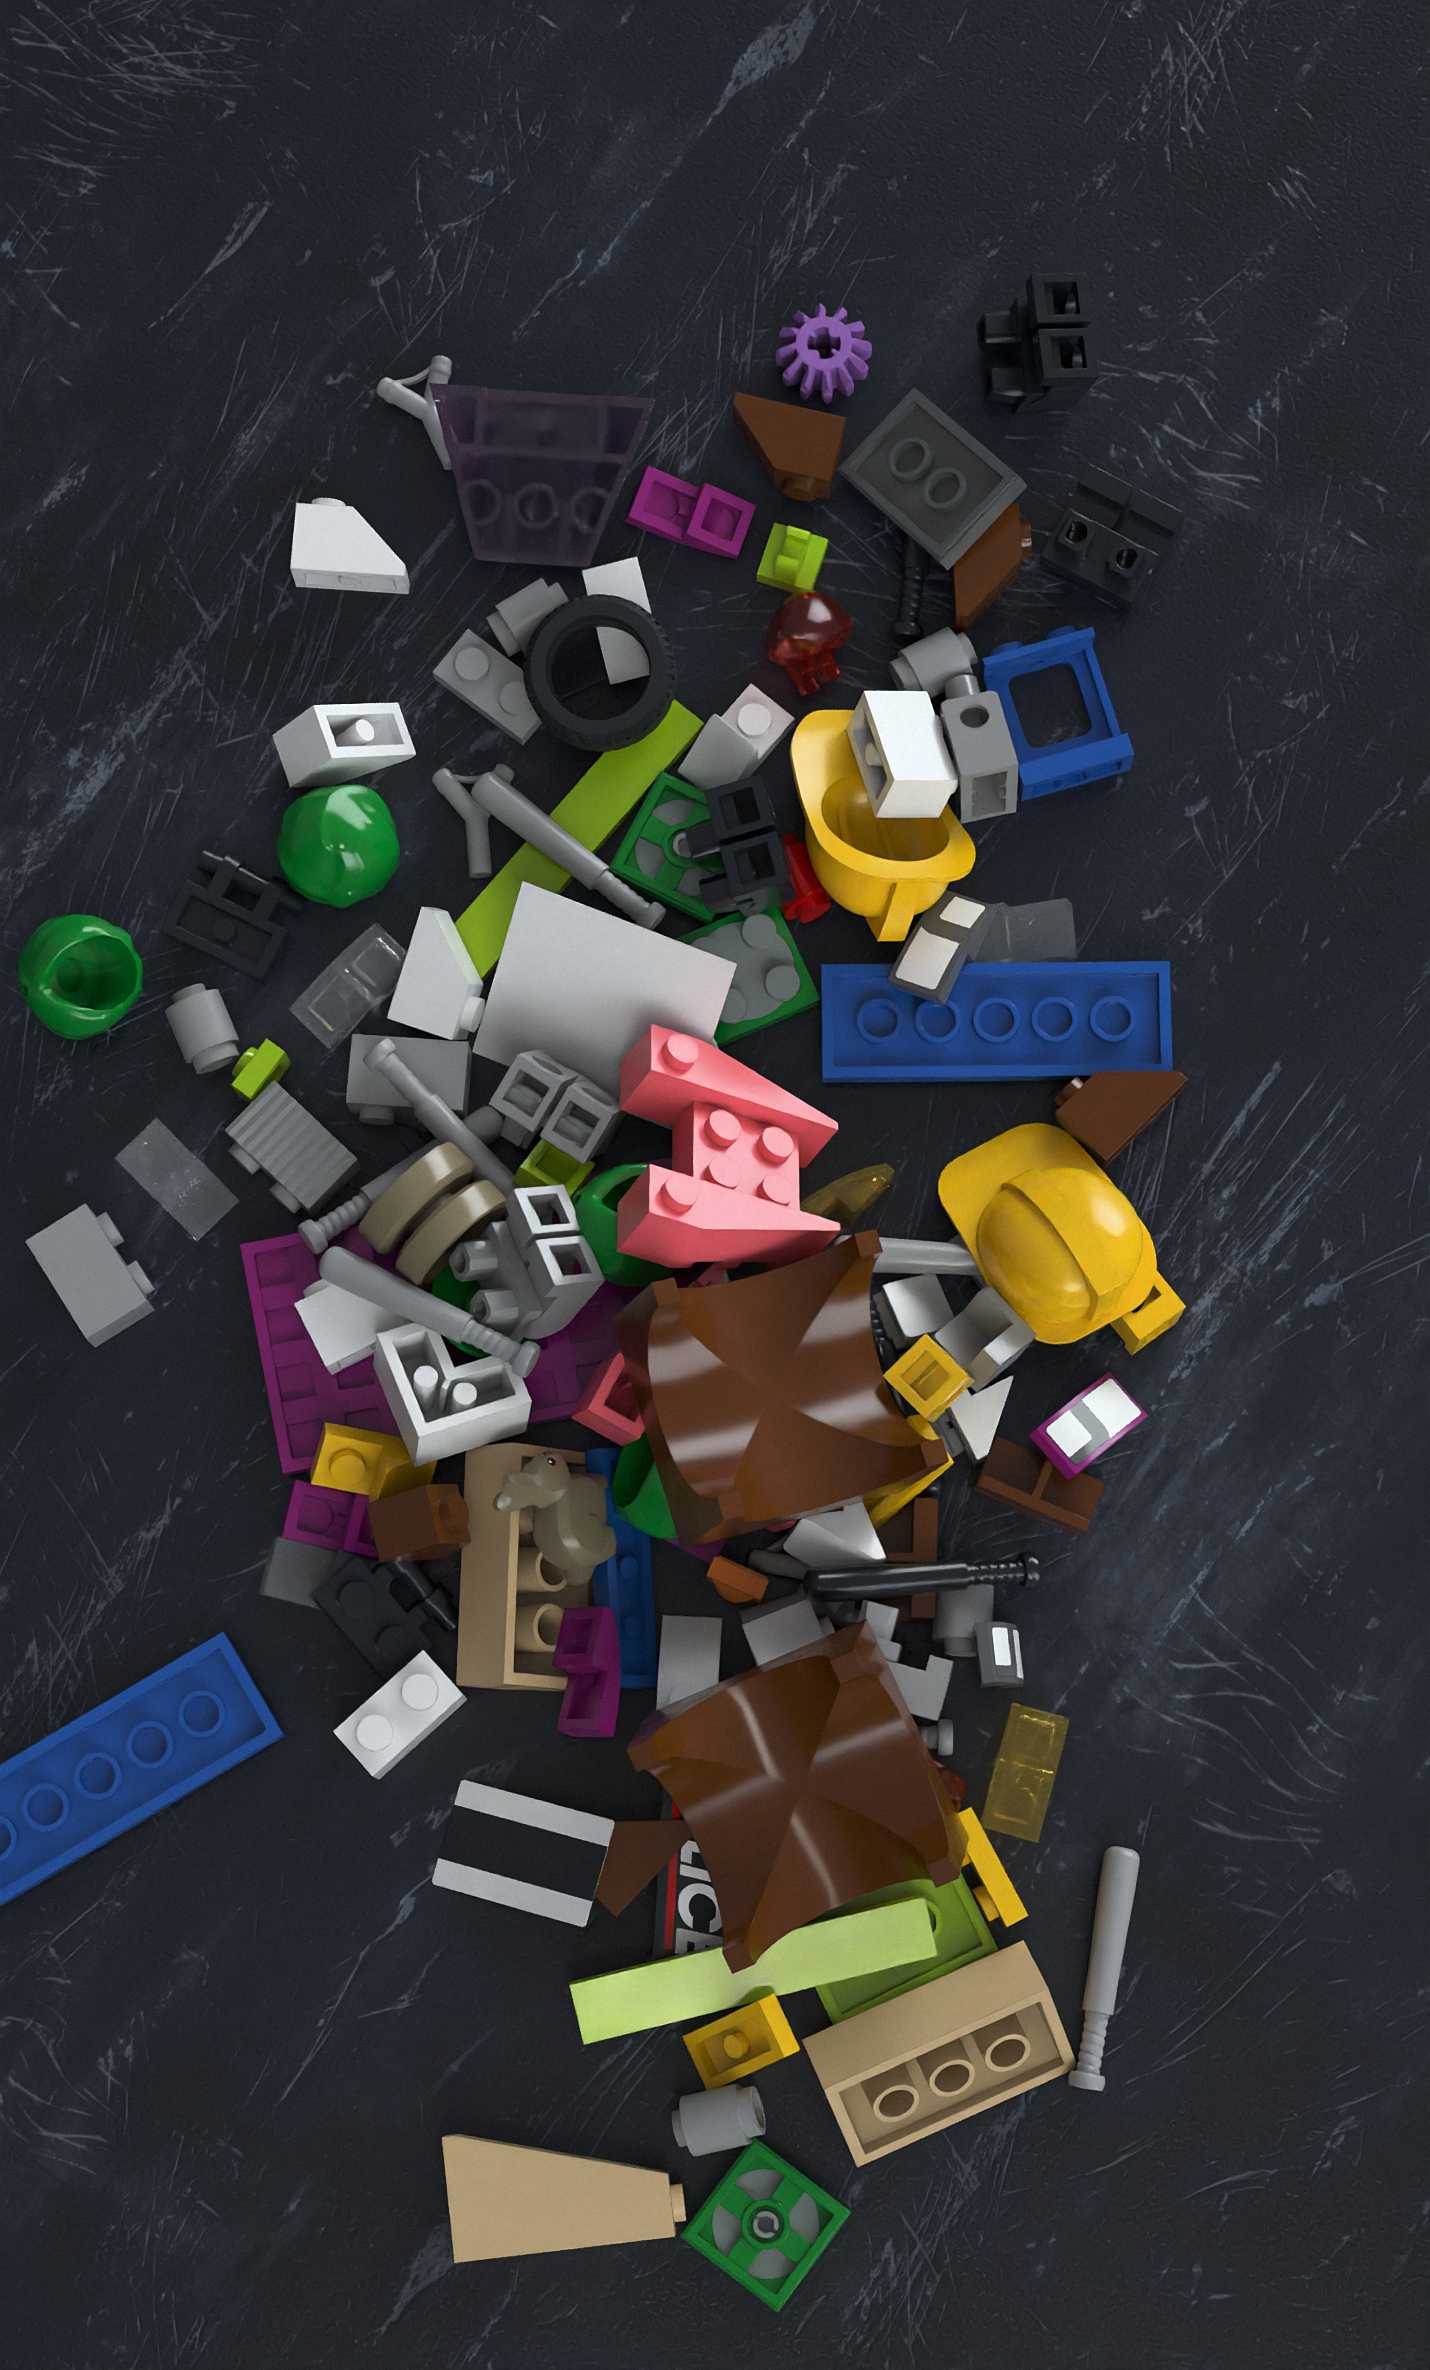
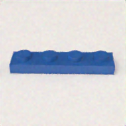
(627, 1585)

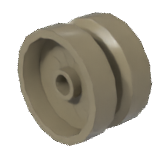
(431, 1213)

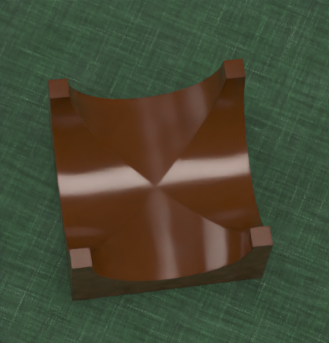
(769, 1395)
(803, 1788)

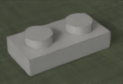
(489, 685)

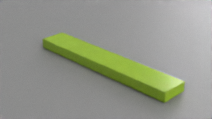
(589, 815)
(802, 1959)

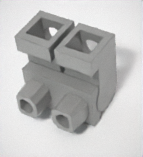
(563, 1102)
(529, 1266)
(921, 1689)

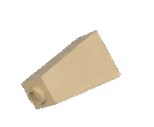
(543, 2200)

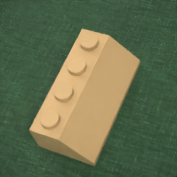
(507, 1588)
(940, 2053)

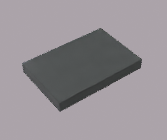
(931, 478)

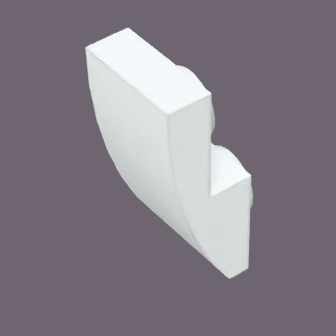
(621, 651)

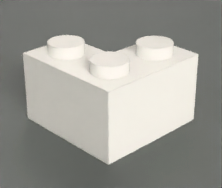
(442, 1405)

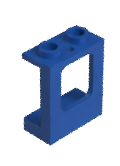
(1075, 760)

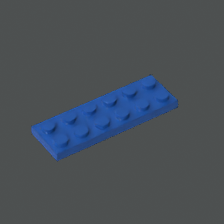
(997, 1023)
(127, 1762)

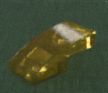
(850, 1193)
(1024, 1772)

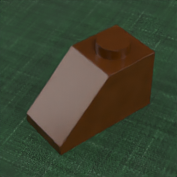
(792, 444)
(988, 568)
(1114, 1108)
(420, 1523)
(636, 1857)

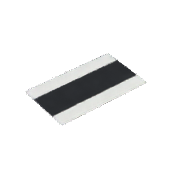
(523, 1852)

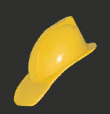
(865, 862)
(1049, 1231)

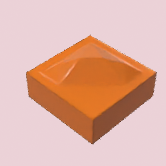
(737, 1582)

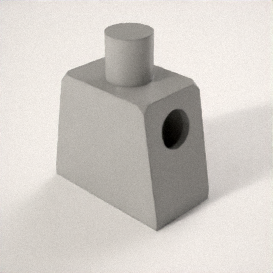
(980, 750)

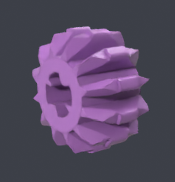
(802, 357)

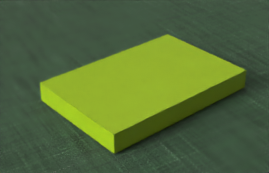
(958, 1935)

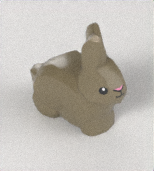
(566, 1513)

